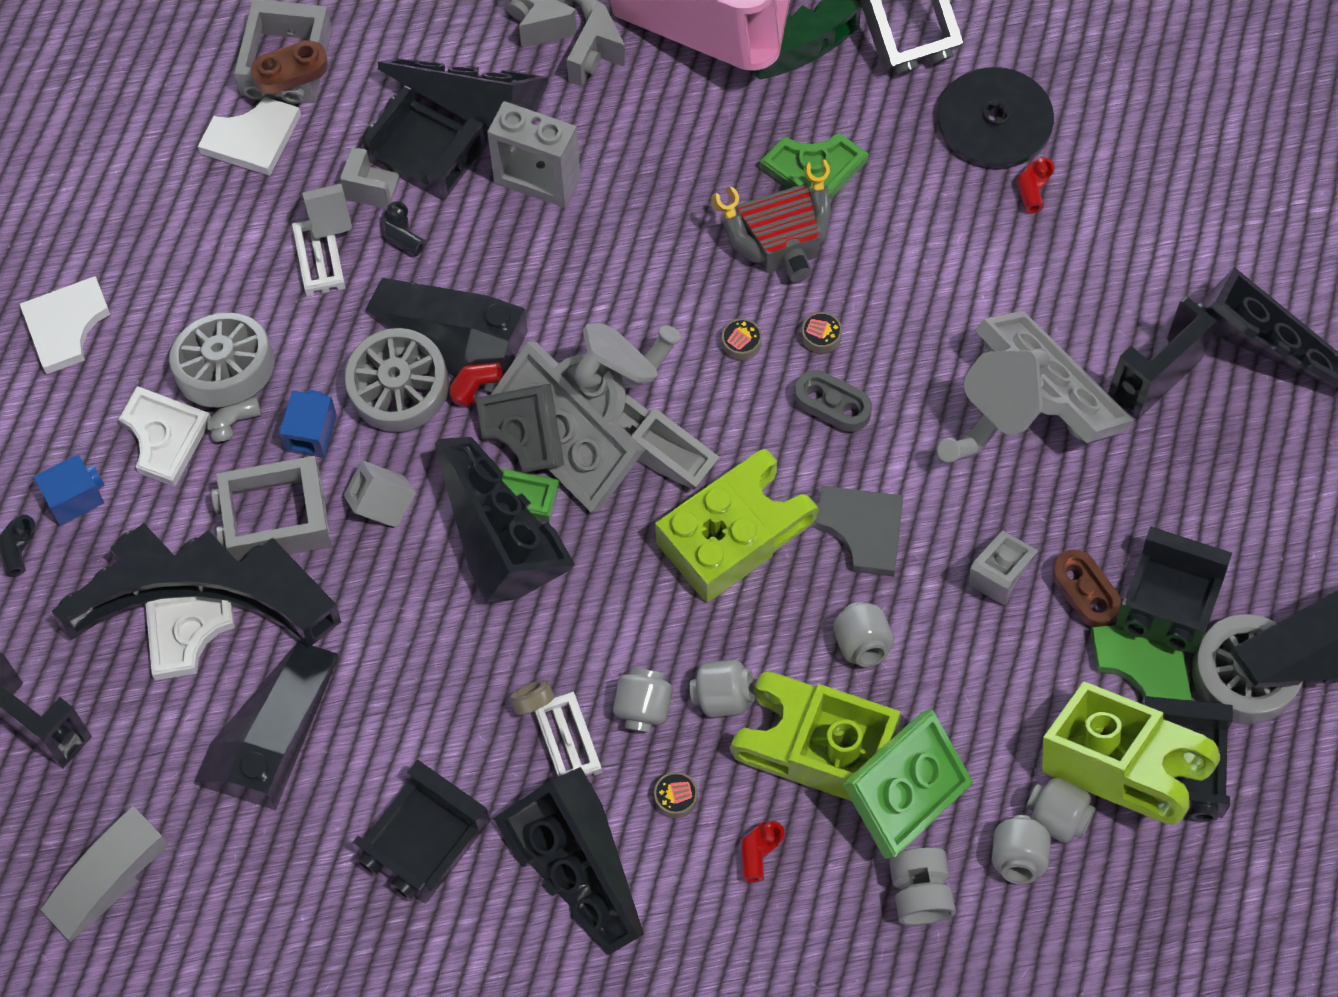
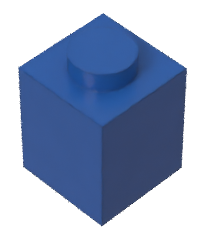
(308, 423)
(70, 488)

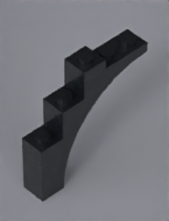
(148, 571)

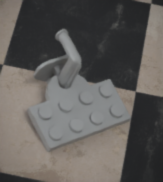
(1030, 376)
(592, 441)

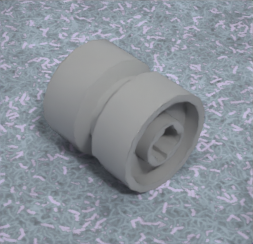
(921, 881)

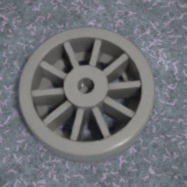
(222, 359)
(396, 379)
(1208, 677)

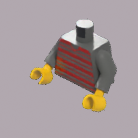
(780, 227)

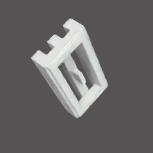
(323, 282)
(555, 705)

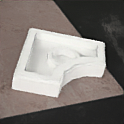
(252, 138)
(62, 321)
(165, 432)
(180, 632)

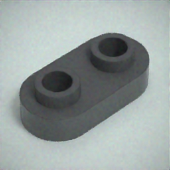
(835, 400)

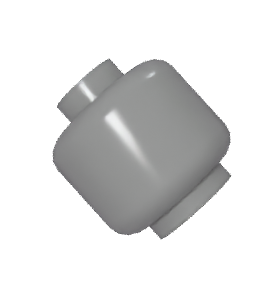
(863, 634)
(723, 688)
(642, 699)
(1061, 809)
(1021, 849)

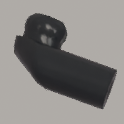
(397, 229)
(13, 542)

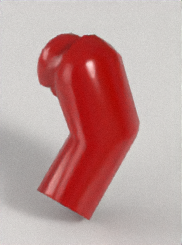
(1032, 181)
(469, 380)
(757, 846)

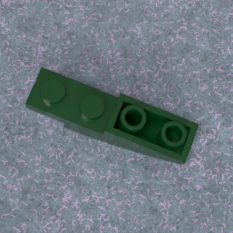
(813, 34)

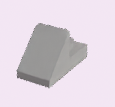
(542, 20)
(596, 42)
(327, 211)
(1001, 567)

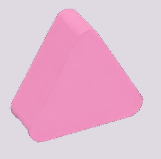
(731, 30)

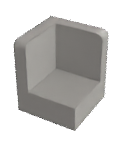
(365, 183)
(379, 494)

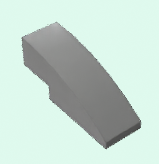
(667, 445)
(103, 873)

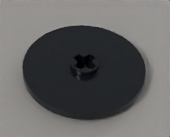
(1006, 140)

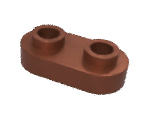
(290, 67)
(1089, 589)

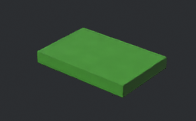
(908, 784)

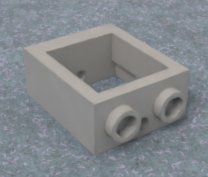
(281, 20)
(532, 157)
(292, 539)

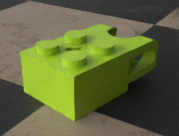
(741, 519)
(812, 733)
(1126, 753)

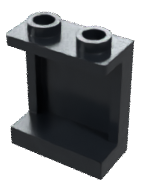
(423, 144)
(1142, 382)
(1173, 590)
(56, 734)
(1206, 797)
(422, 834)

